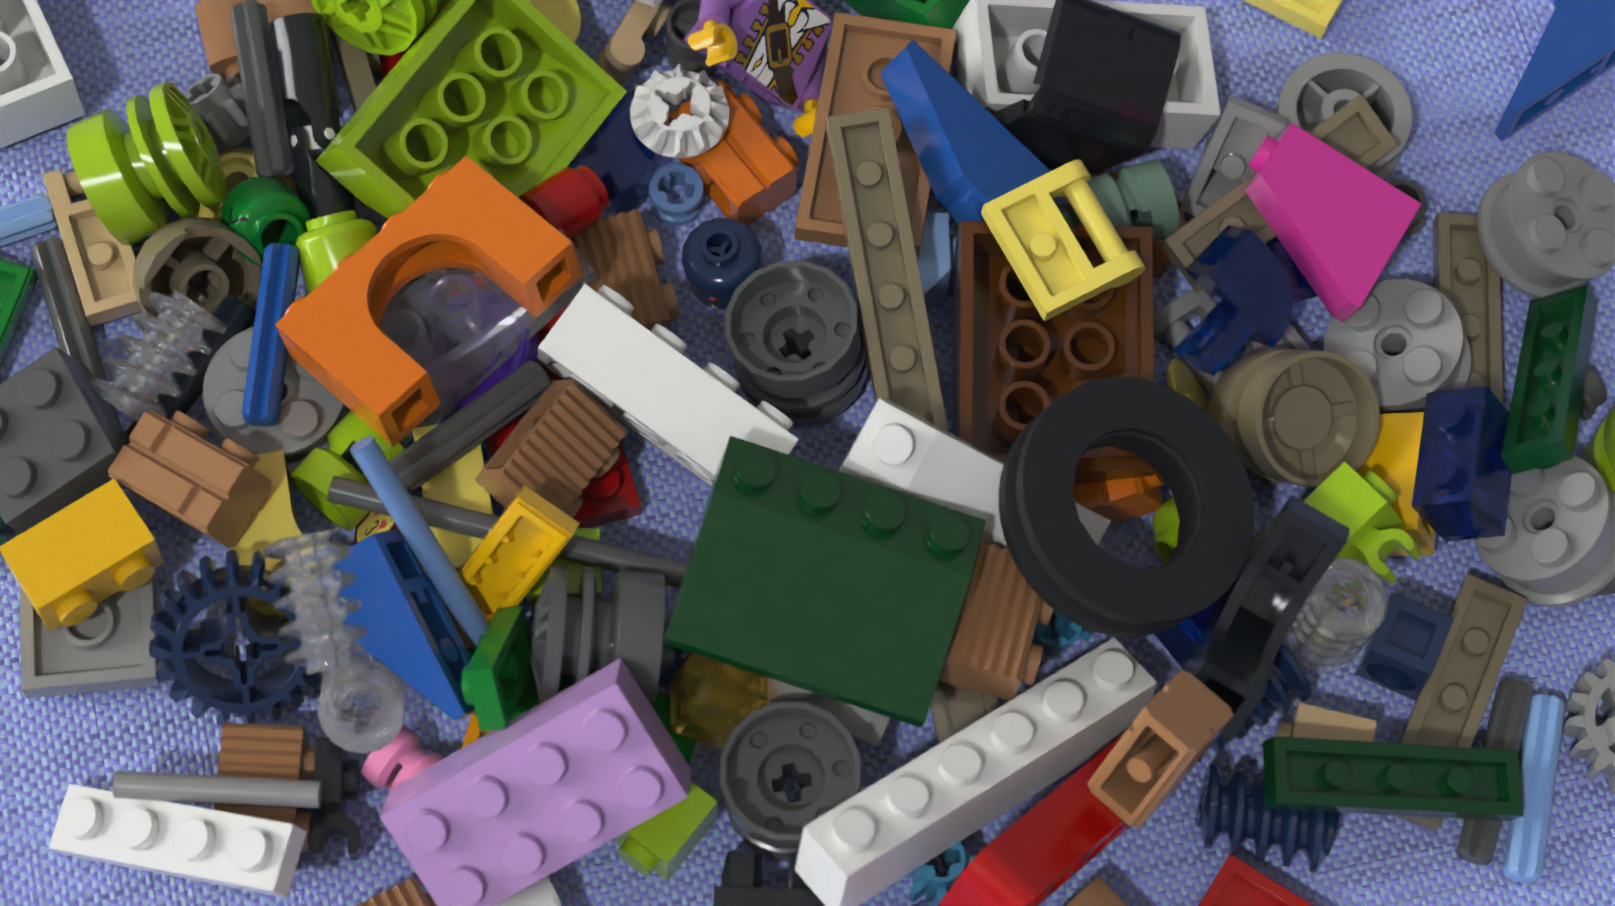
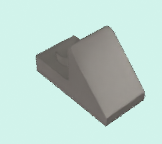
(1228, 152)

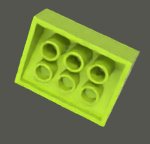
(479, 85)

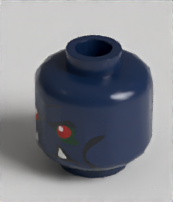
(719, 259)

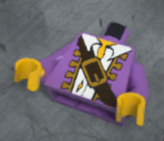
(769, 49)

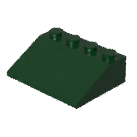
(825, 581)

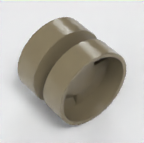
(1296, 414)

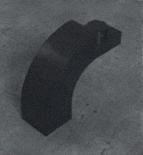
(1259, 607)

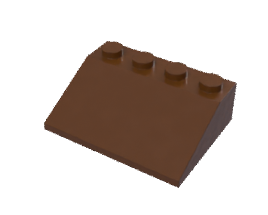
(1018, 365)

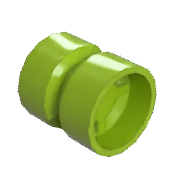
(319, 467)

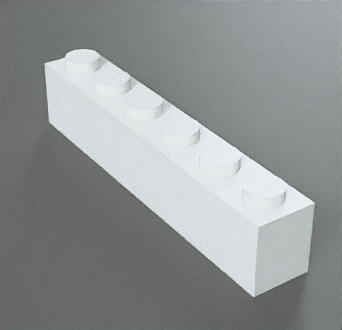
(972, 777)

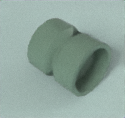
(1138, 198)

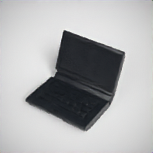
(1099, 87)

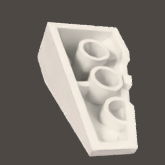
(934, 465)

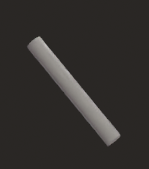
(217, 789)

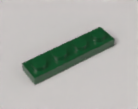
(1550, 380)
(1391, 779)

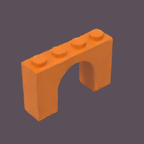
(456, 223)

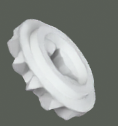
(688, 134)

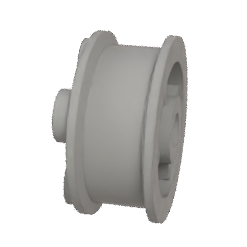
(1333, 80)
(1549, 224)
(1404, 343)
(306, 406)
(1556, 535)

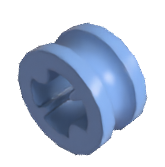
(676, 175)

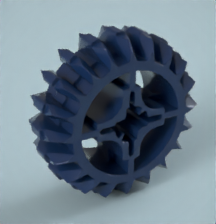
(216, 645)

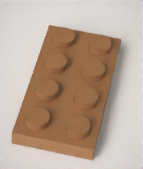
(851, 84)

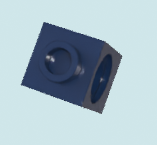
(1404, 647)

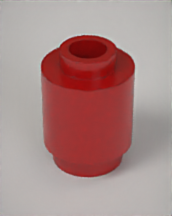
(569, 199)

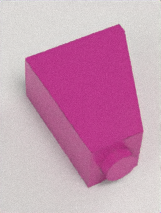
(1328, 215)

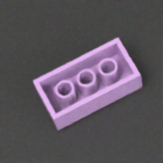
(537, 792)

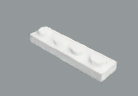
(179, 840)

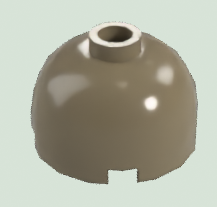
(199, 262)

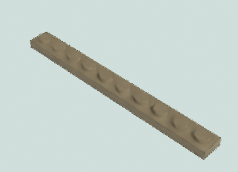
(893, 312)

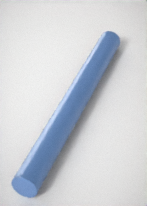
(420, 538)

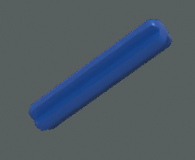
(268, 350)

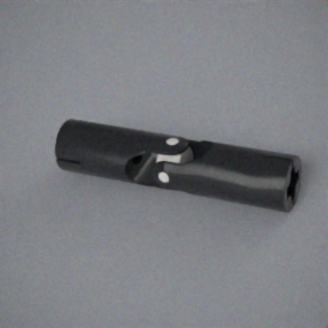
(309, 108)

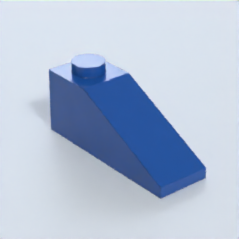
(1569, 56)
(955, 138)
(407, 620)

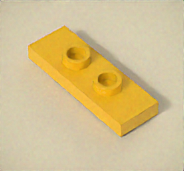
(514, 554)

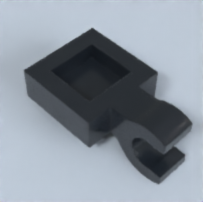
(339, 783)

